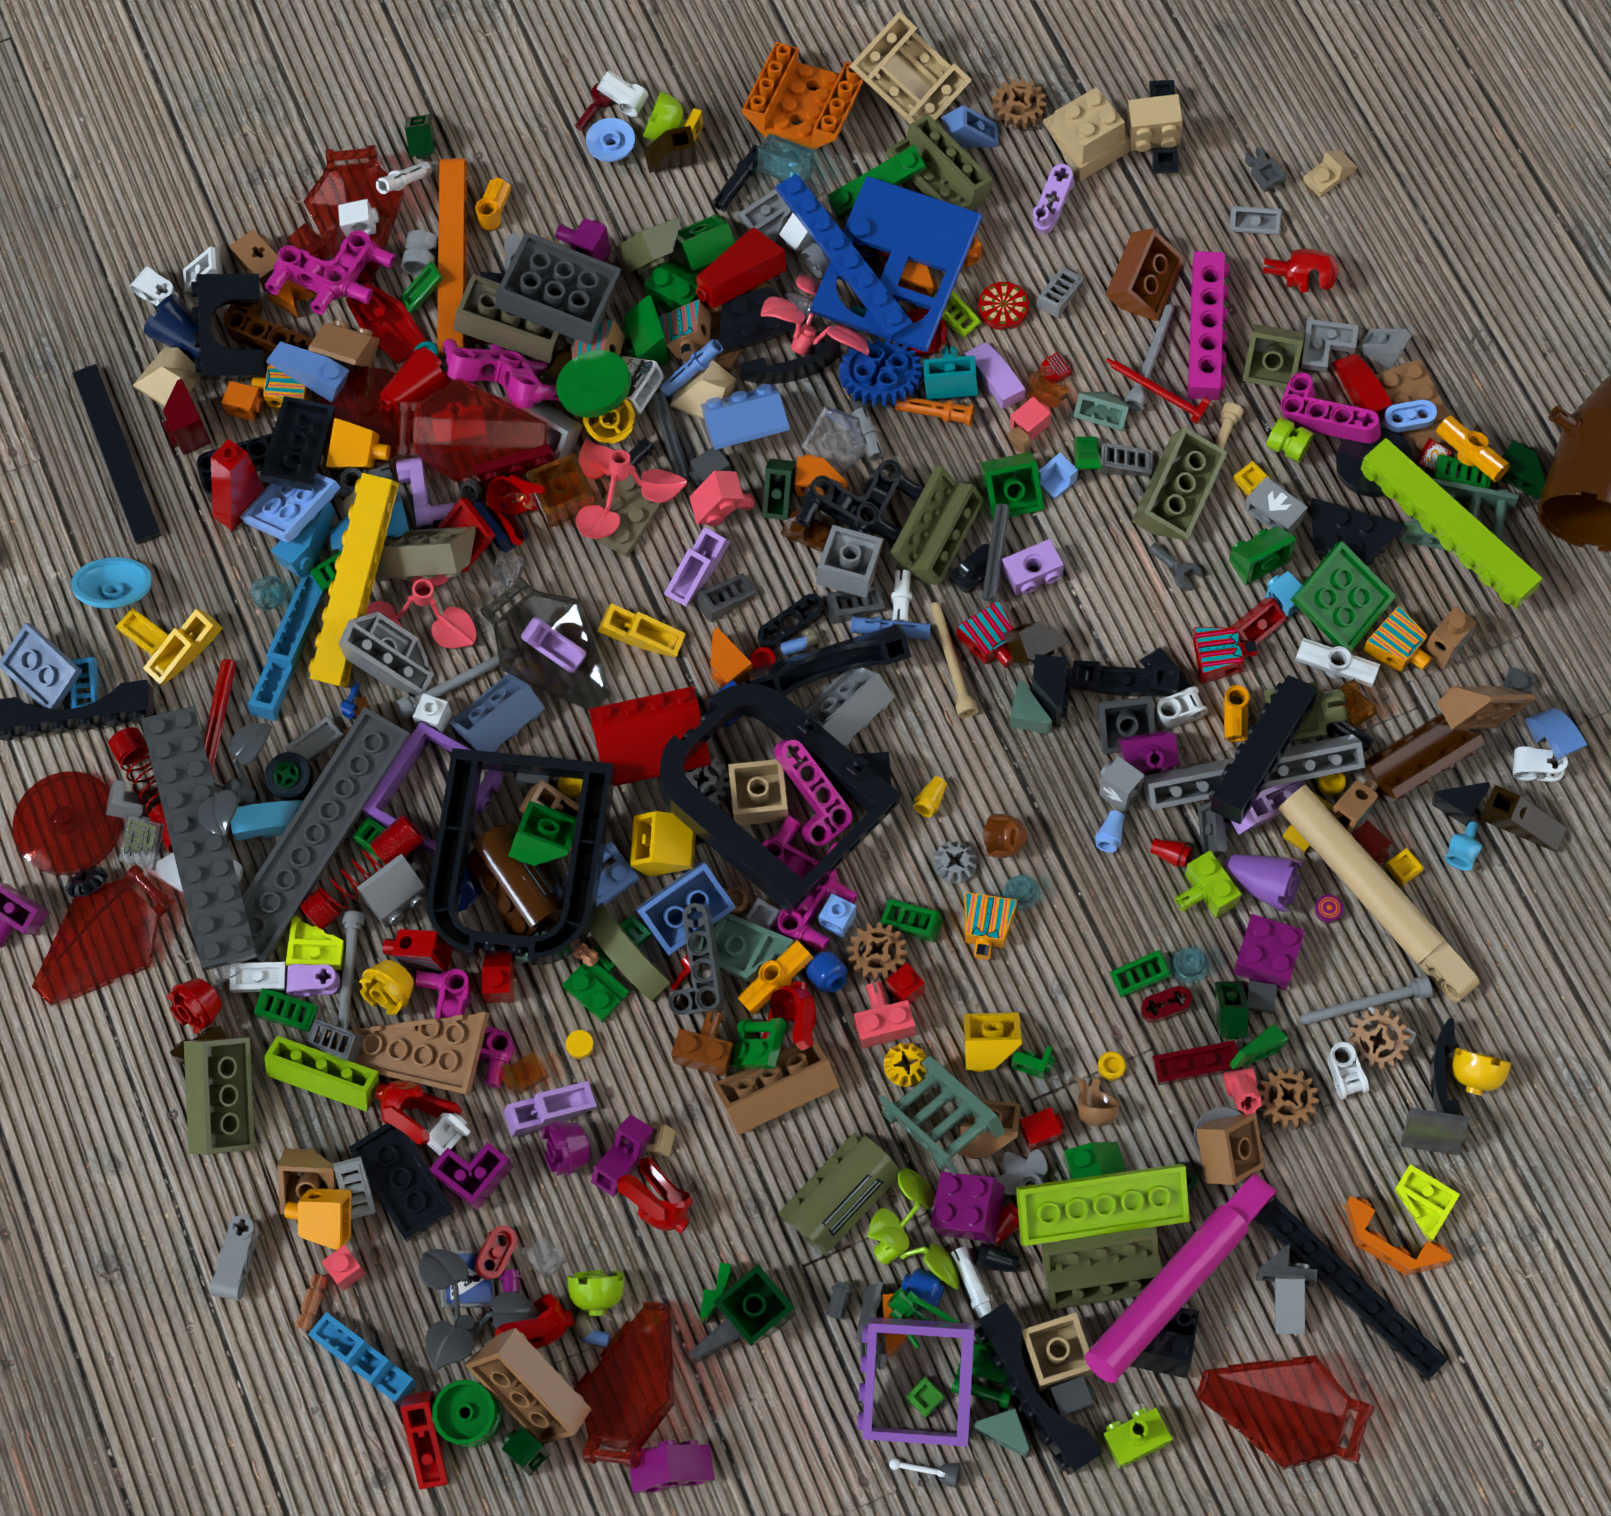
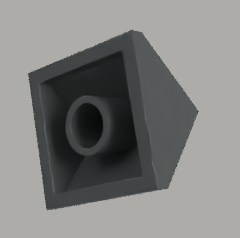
(1124, 719)

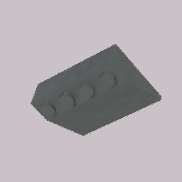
(557, 288)

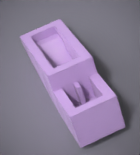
(997, 376)
(697, 567)
(548, 1107)

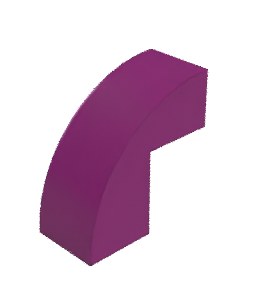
(623, 1156)

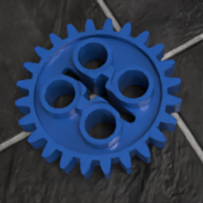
(883, 375)

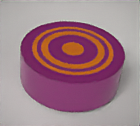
(1328, 908)

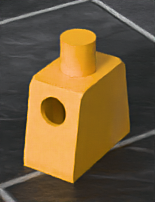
(354, 447)
(323, 1216)

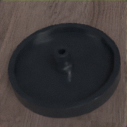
(1350, 459)

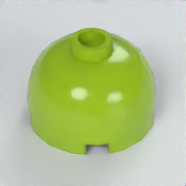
(665, 116)
(596, 1290)

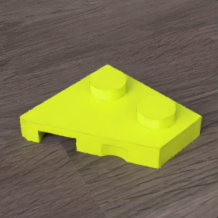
(313, 946)
(1426, 1200)

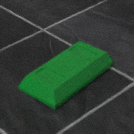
(421, 287)
(1087, 453)

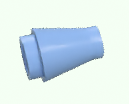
(1110, 833)

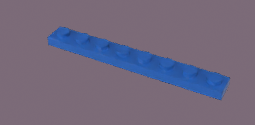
(844, 256)

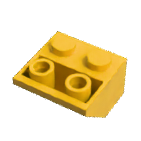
(661, 844)

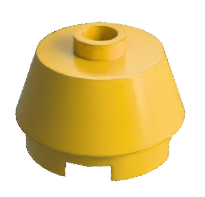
(387, 986)

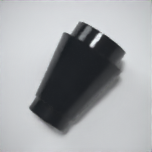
(995, 1258)

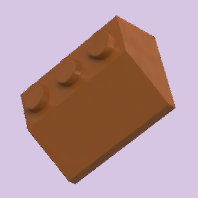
(1145, 274)

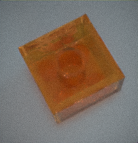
(565, 489)

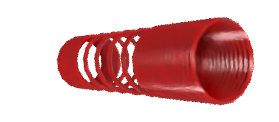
(130, 748)
(397, 839)

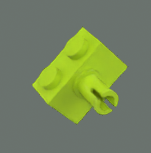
(1209, 884)
(1136, 1437)

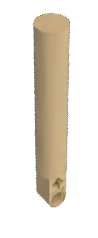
(1379, 894)

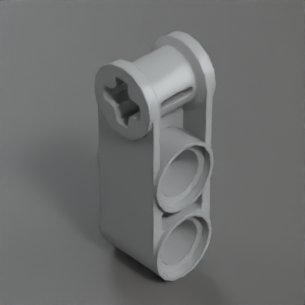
(235, 1259)

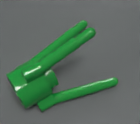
(906, 1304)

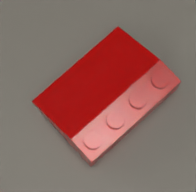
(638, 729)

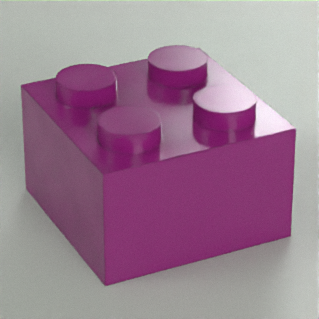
(1269, 951)
(967, 1206)

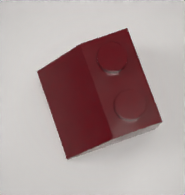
(183, 421)

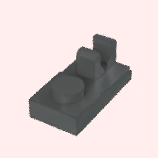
(1212, 831)

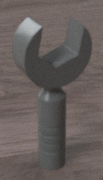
(1181, 570)

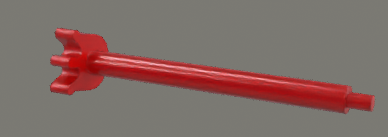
(1197, 412)

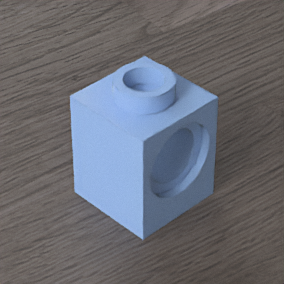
(837, 916)

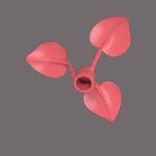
(806, 335)
(599, 461)
(450, 631)

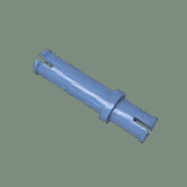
(698, 361)
(868, 625)

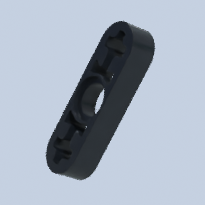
(810, 617)

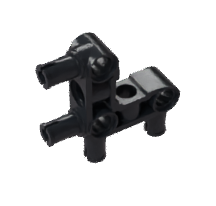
(847, 507)

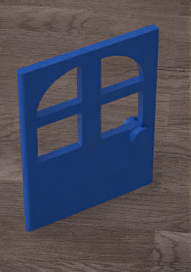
(909, 229)

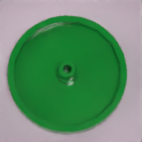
(593, 383)

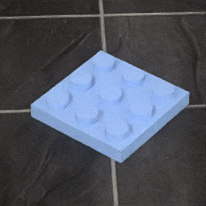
(287, 510)

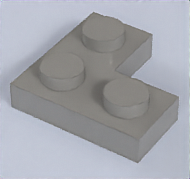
(1323, 337)

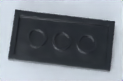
(297, 443)
(402, 1180)

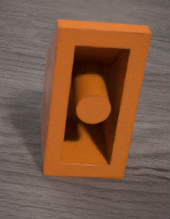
(811, 467)
(727, 661)

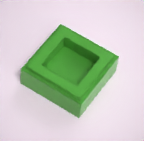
(925, 1397)

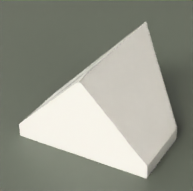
(207, 263)

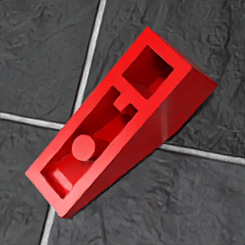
(424, 1440)

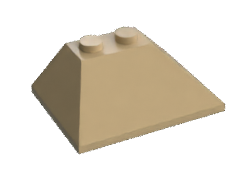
(909, 72)

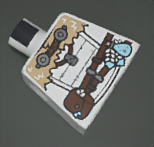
(645, 380)

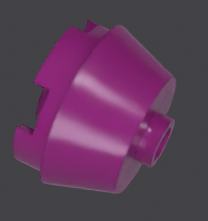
(566, 1147)

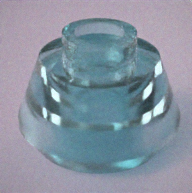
(267, 592)
(1024, 890)
(1189, 965)

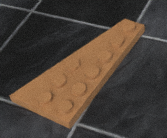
(425, 1051)

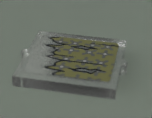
(141, 842)

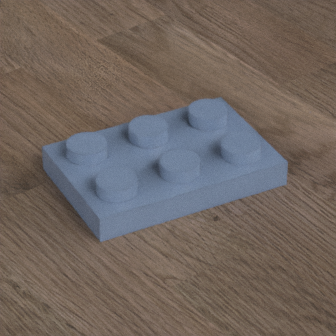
(39, 667)

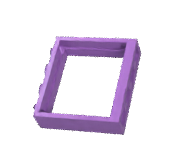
(403, 764)
(868, 1363)

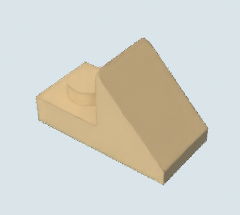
(1329, 173)

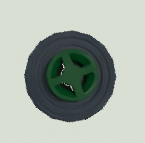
(280, 771)

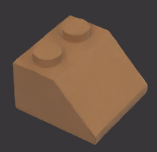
(345, 344)
(1230, 1149)

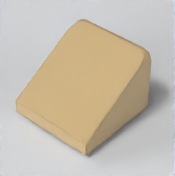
(661, 1139)

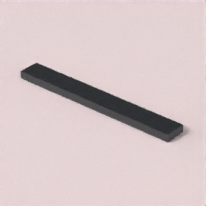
(116, 454)
(1352, 1289)

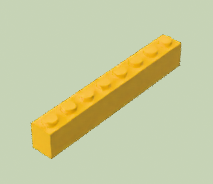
(354, 575)

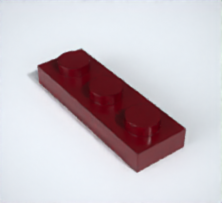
(514, 464)
(1194, 1062)

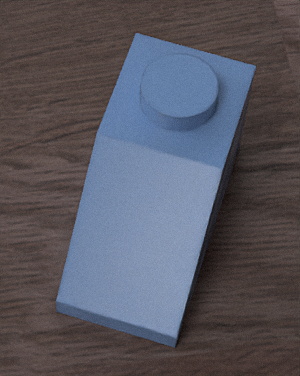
(970, 128)

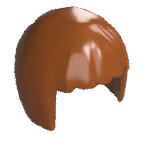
(1004, 836)

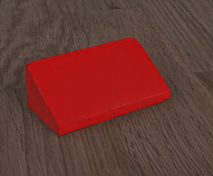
(1260, 621)

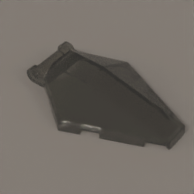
(585, 686)

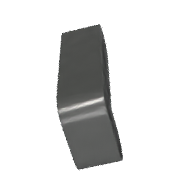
(696, 959)

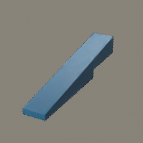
(286, 649)

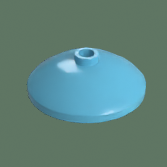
(111, 582)

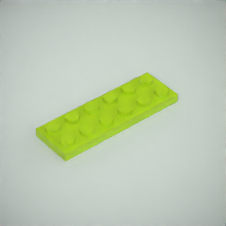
(1102, 1204)

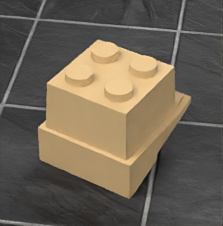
(1088, 133)

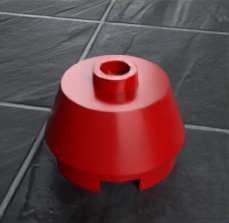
(195, 1004)

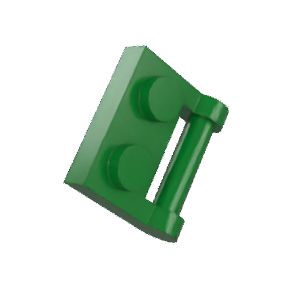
(758, 1053)
(984, 1369)

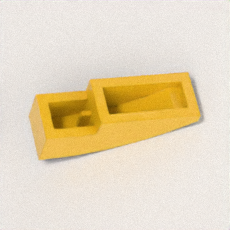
(641, 631)
(182, 646)

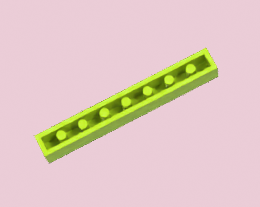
(1450, 524)

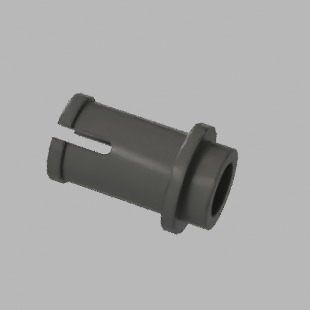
(839, 1300)

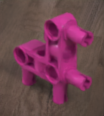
(333, 277)
(503, 367)
(802, 866)
(453, 1003)

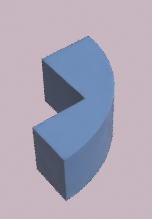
(1557, 730)

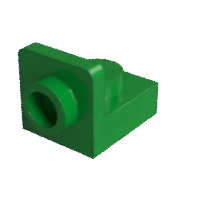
(1030, 1064)

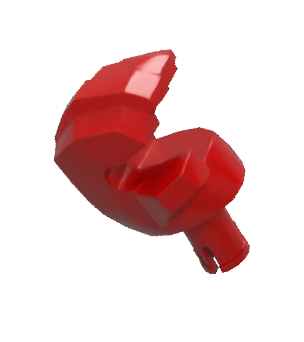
(1299, 266)

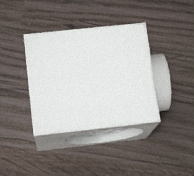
(358, 216)
(433, 713)

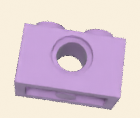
(1041, 556)

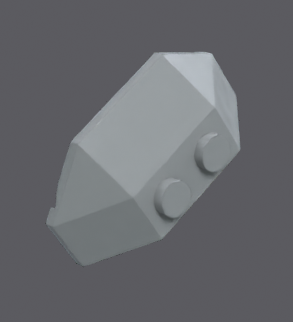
(387, 652)

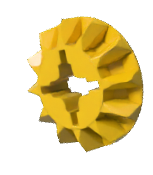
(898, 1074)

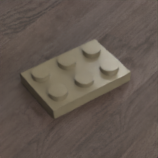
(635, 516)

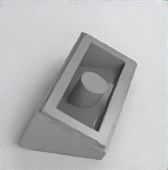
(1255, 220)

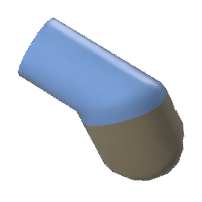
(797, 645)
(587, 1333)

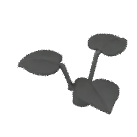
(218, 811)
(451, 1343)

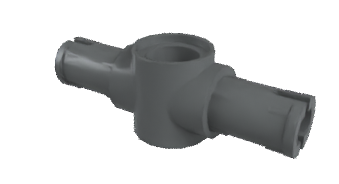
(352, 474)

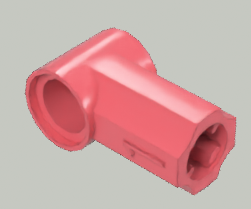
(1242, 1086)

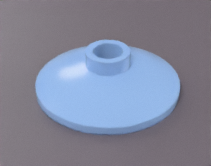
(610, 131)

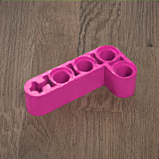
(1361, 423)
(809, 788)

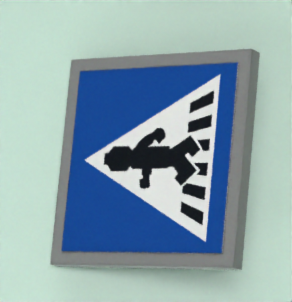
(473, 1291)

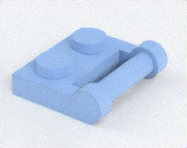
(616, 877)

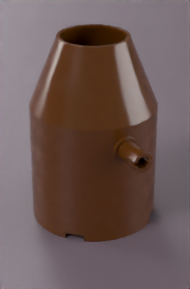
(1578, 485)

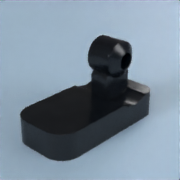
(971, 570)

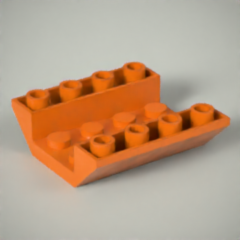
(784, 97)

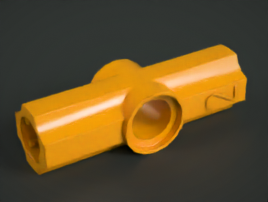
(1473, 448)
(783, 968)

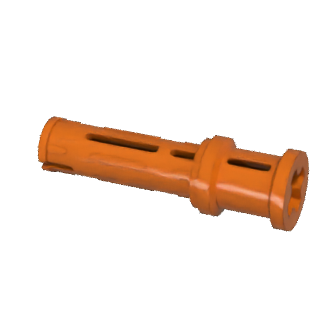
(947, 411)

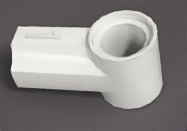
(628, 96)

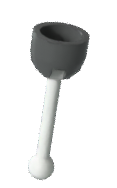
(947, 1473)

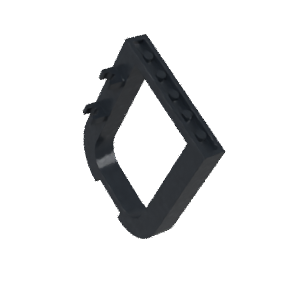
(732, 840)
(584, 866)

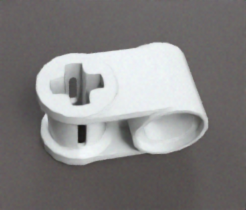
(152, 286)
(1185, 708)
(1537, 765)
(1347, 1076)

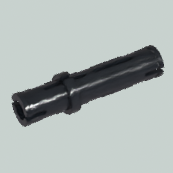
(744, 170)

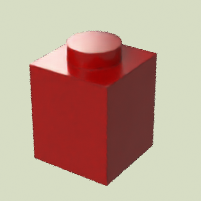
(905, 984)
(1041, 1128)

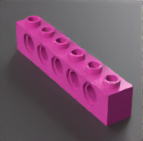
(1202, 384)

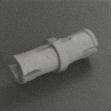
(870, 434)

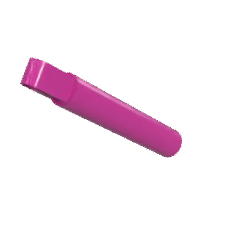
(1177, 1281)

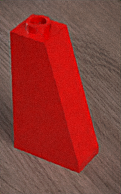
(740, 268)
(233, 484)

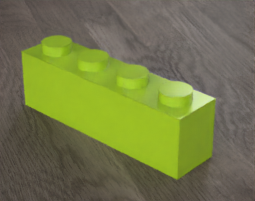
(321, 1073)

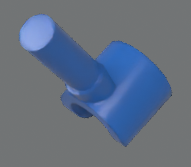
(347, 706)

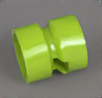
(1289, 439)

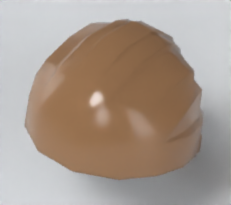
(1095, 1106)

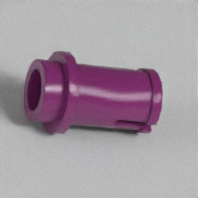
(510, 1280)

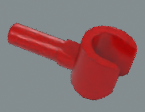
(685, 962)

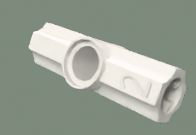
(1321, 657)

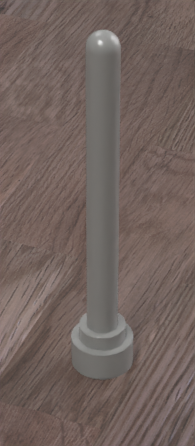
(1136, 397)
(408, 705)
(352, 924)
(1419, 988)

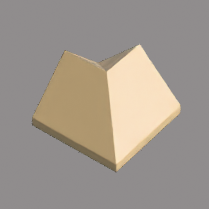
(163, 374)
(703, 386)

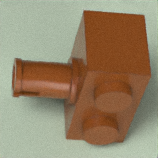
(703, 1049)

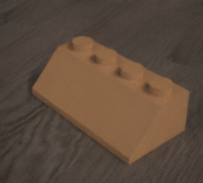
(765, 1094)
(529, 1387)

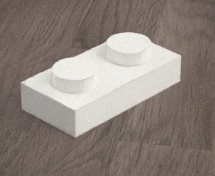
(258, 976)

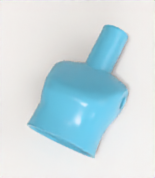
(1464, 848)

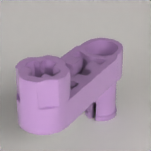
(1053, 187)
(413, 471)

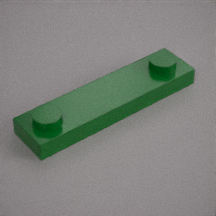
(893, 171)

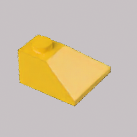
(990, 1039)

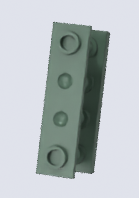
(1477, 496)
(951, 1091)

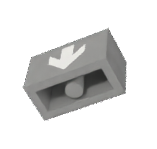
(1275, 506)
(1120, 784)

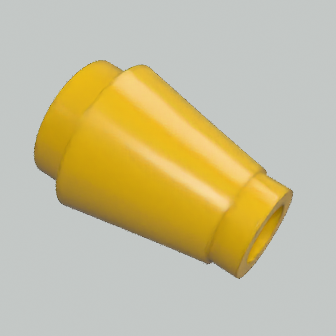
(930, 797)

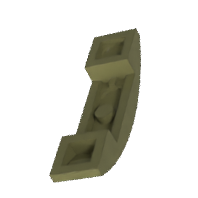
(627, 955)

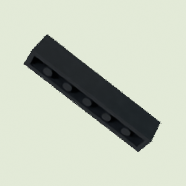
(1263, 749)

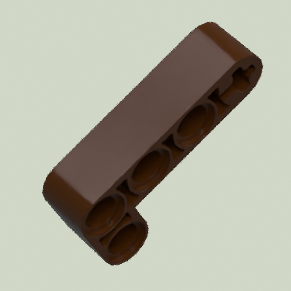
(252, 324)

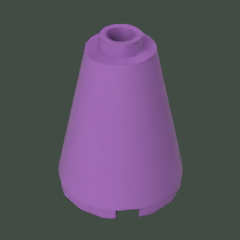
(1266, 877)

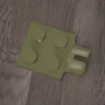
(1321, 714)

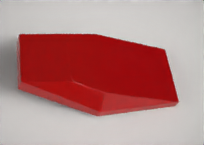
(388, 322)

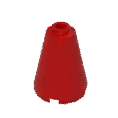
(414, 380)

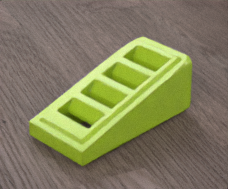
(960, 306)

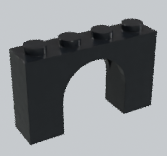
(215, 360)

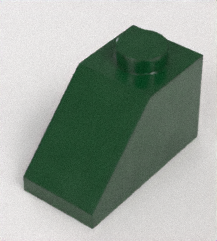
(420, 136)
(1524, 470)
(778, 488)
(1231, 1009)
(525, 1450)

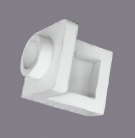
(446, 1132)

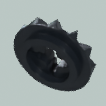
(86, 882)

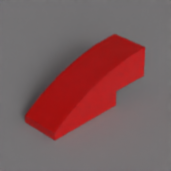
(1362, 384)

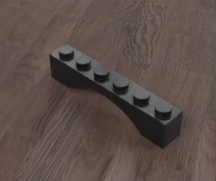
(870, 649)
(124, 704)
(1068, 1441)

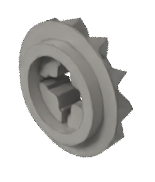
(955, 873)

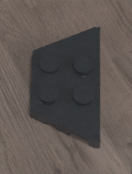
(743, 325)
(1359, 531)

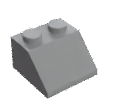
(849, 561)
(393, 891)

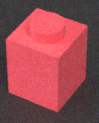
(1032, 417)
(343, 1267)

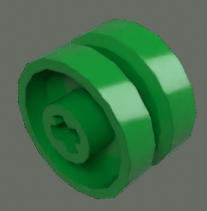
(484, 1417)

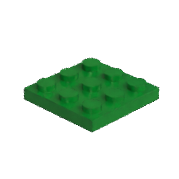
(1343, 597)

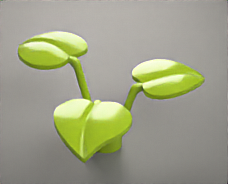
(894, 1241)

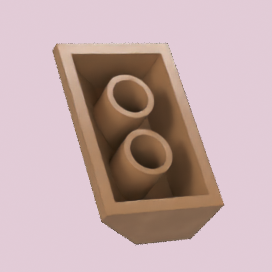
(1481, 706)

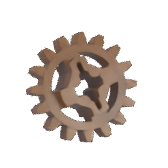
(1019, 103)
(871, 942)
(1390, 1041)
(1293, 1107)

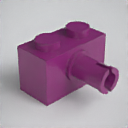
(589, 238)
(1150, 751)
(19, 913)

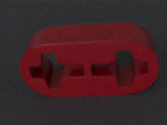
(1164, 998)

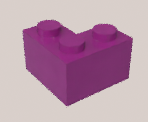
(475, 1180)
(672, 1466)

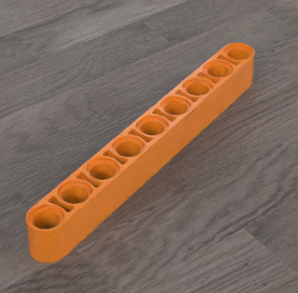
(451, 247)

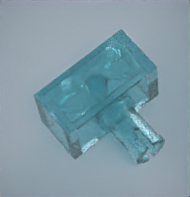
(784, 159)

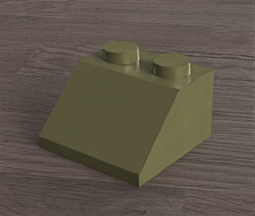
(648, 247)
(1273, 356)

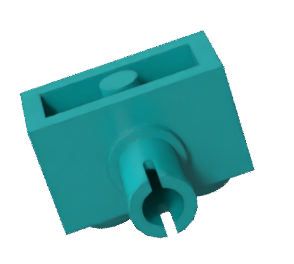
(950, 375)

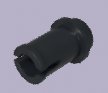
(640, 451)

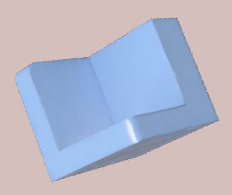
(1057, 476)

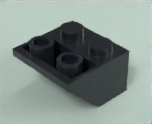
(1052, 685)
(1173, 1346)

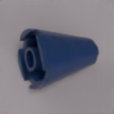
(173, 326)

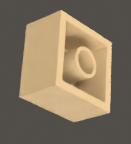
(1154, 122)
(758, 792)
(1056, 1351)

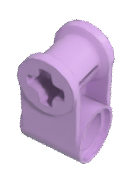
(307, 980)

